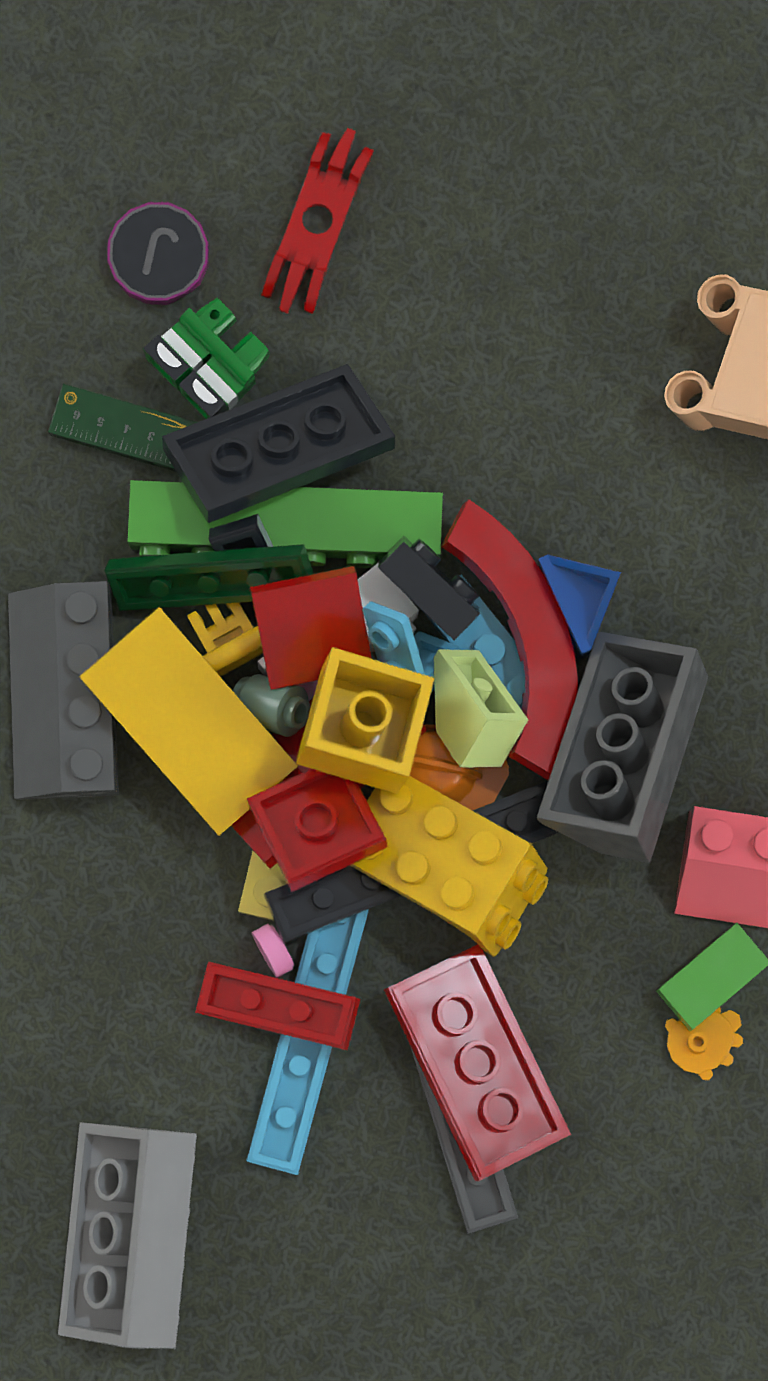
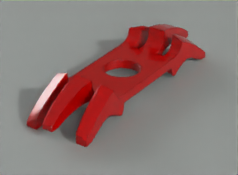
(310, 249)

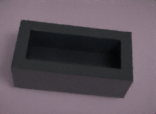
(443, 600)

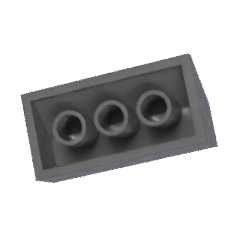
(58, 725)
(624, 745)

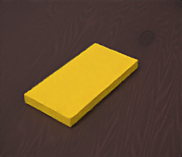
(187, 720)

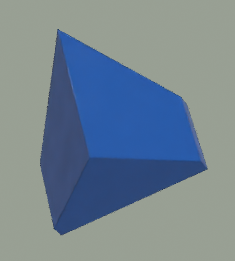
(582, 597)

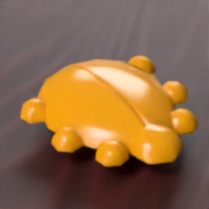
(706, 1044)

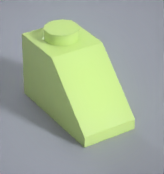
(474, 709)

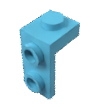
(397, 645)

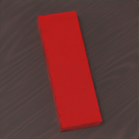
(278, 1005)

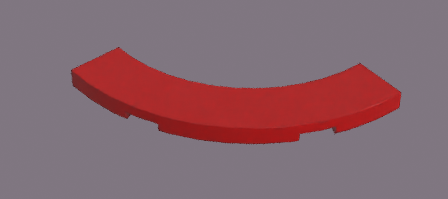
(536, 627)

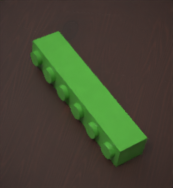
(326, 520)

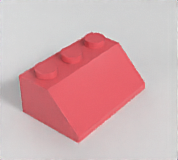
(724, 868)

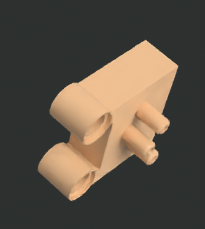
(741, 387)

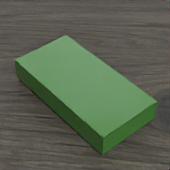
(713, 977)

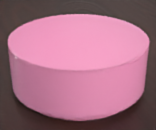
(273, 950)

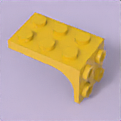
(455, 863)

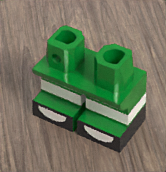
(202, 364)

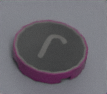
(158, 253)

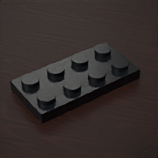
(278, 443)

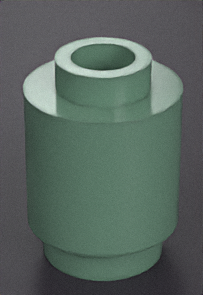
(278, 710)

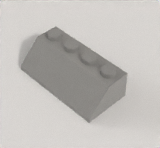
(127, 1236)

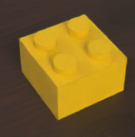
(365, 720)

